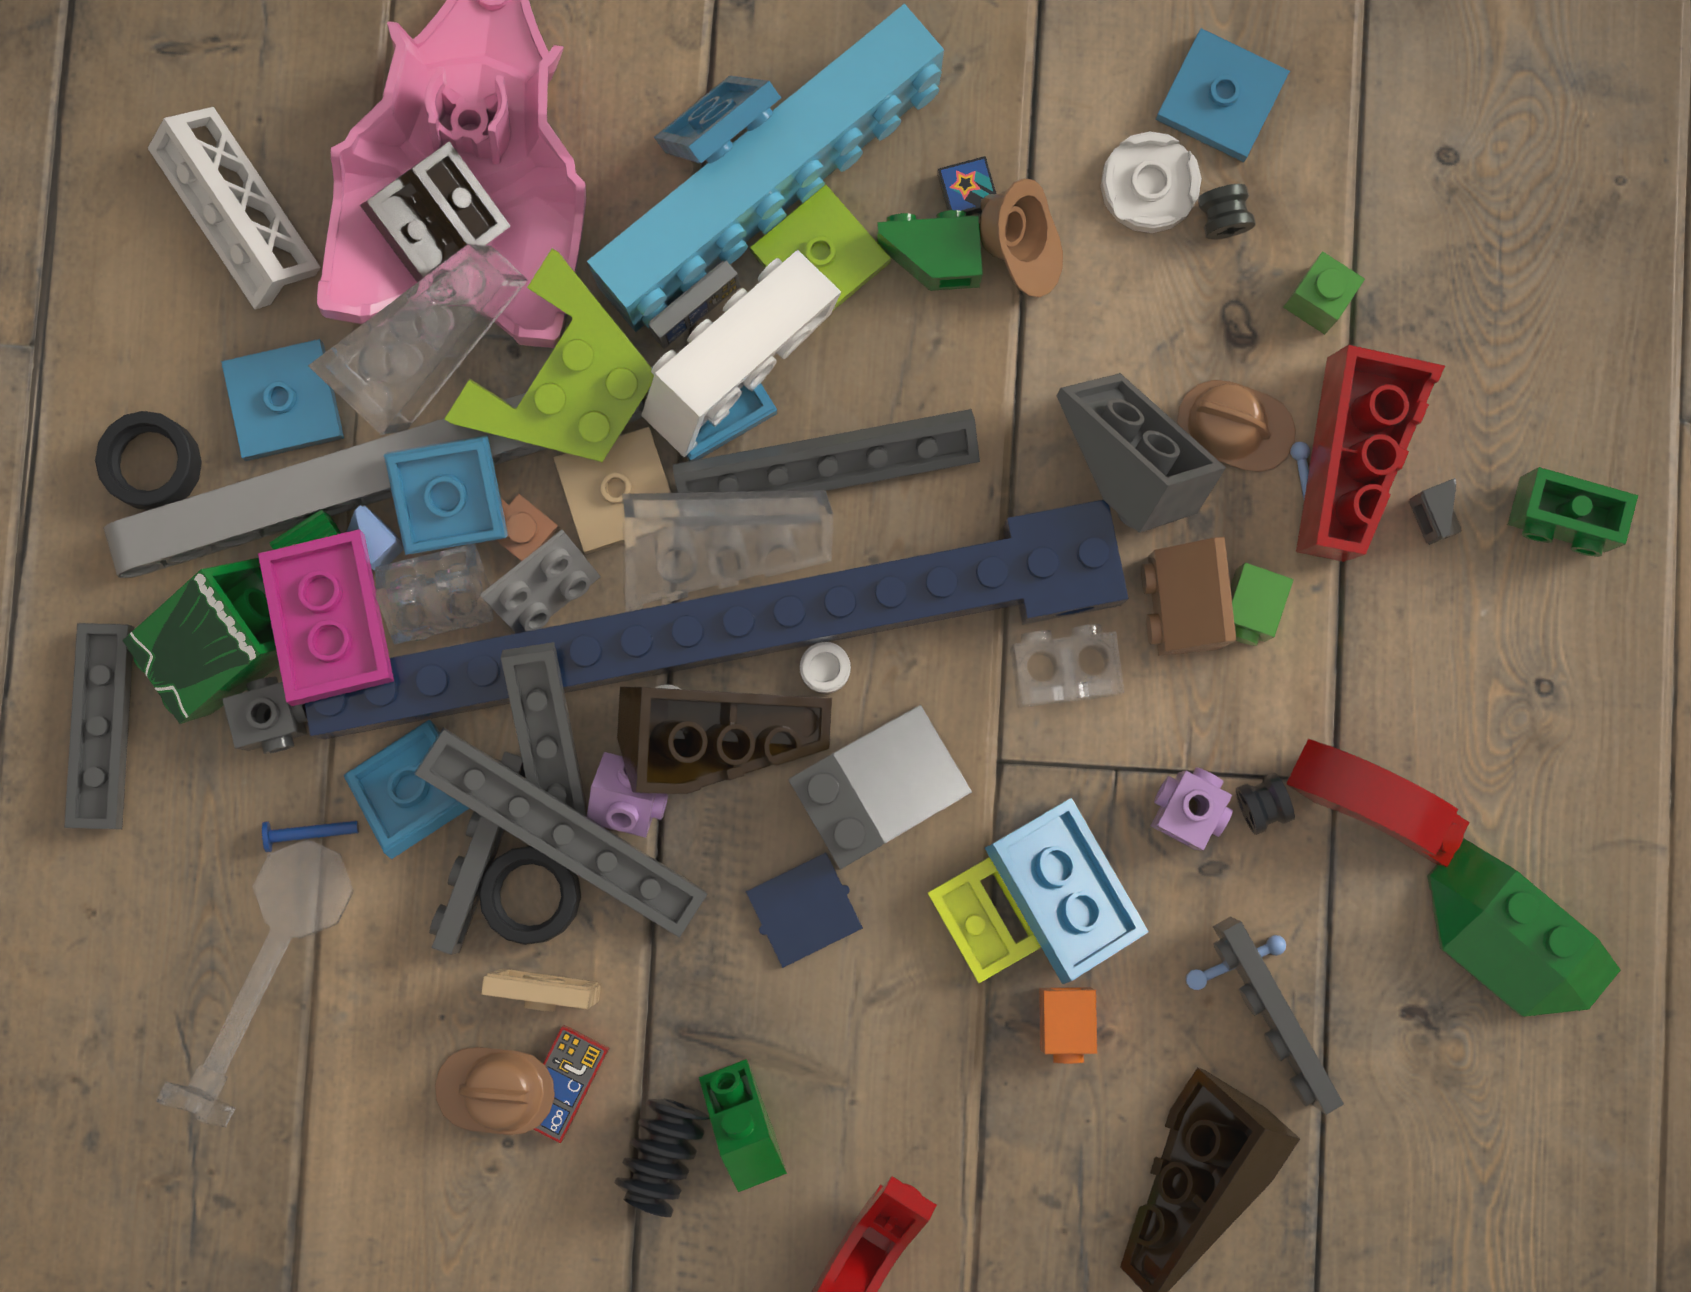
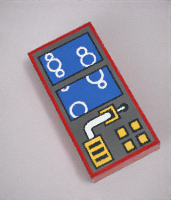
(573, 1066)

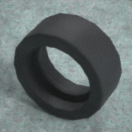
(116, 440)
(504, 925)

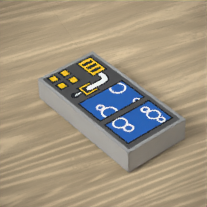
(694, 304)

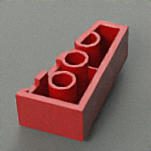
(1359, 446)

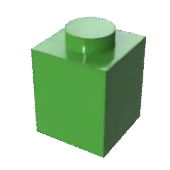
(1324, 293)
(1258, 602)

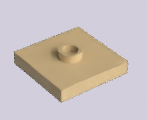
(597, 487)
(541, 990)

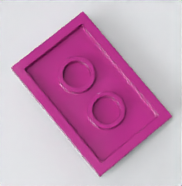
(325, 617)

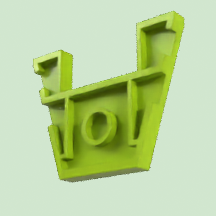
(582, 389)

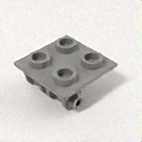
(541, 584)

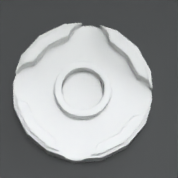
(1150, 182)

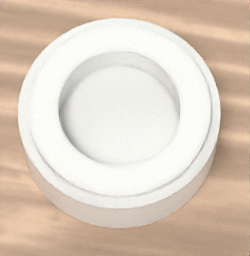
(825, 667)

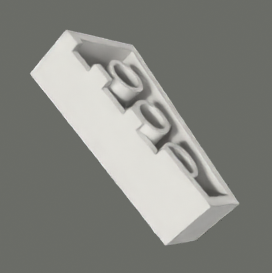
(737, 349)

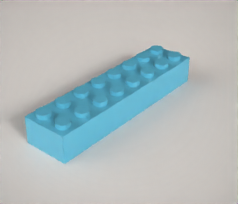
(771, 168)

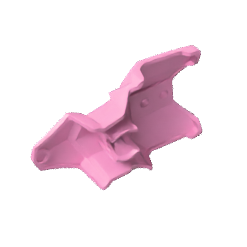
(483, 86)

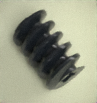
(661, 1156)

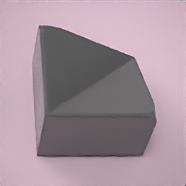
(1435, 512)

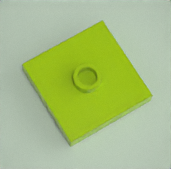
(829, 240)

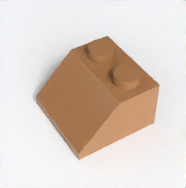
(1189, 597)

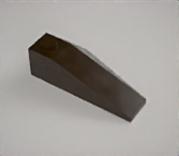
(698, 737)
(1211, 1170)

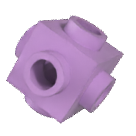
(614, 803)
(1174, 813)

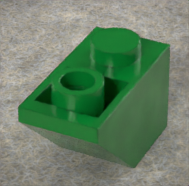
(937, 250)
(742, 1126)

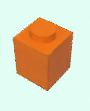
(1068, 1023)

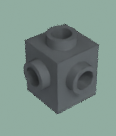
(250, 720)

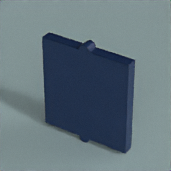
(804, 910)

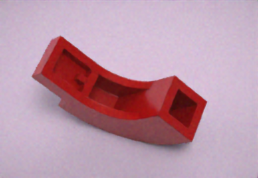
(1380, 800)
(876, 1239)

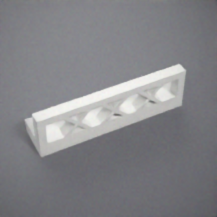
(221, 205)

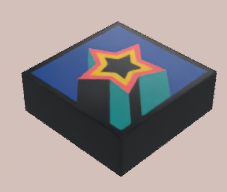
(966, 185)

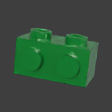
(1572, 511)

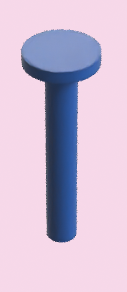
(306, 832)

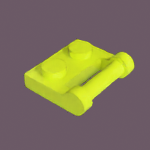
(977, 924)

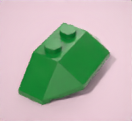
(1516, 936)

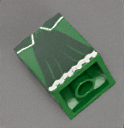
(207, 640)

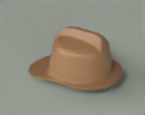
(1023, 235)
(1238, 424)
(494, 1090)

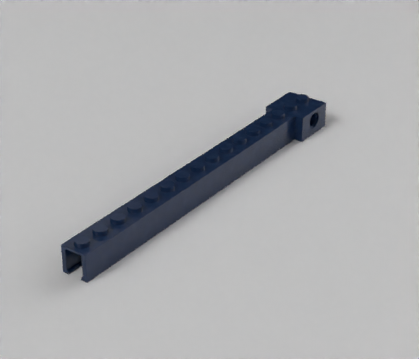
(1047, 564)

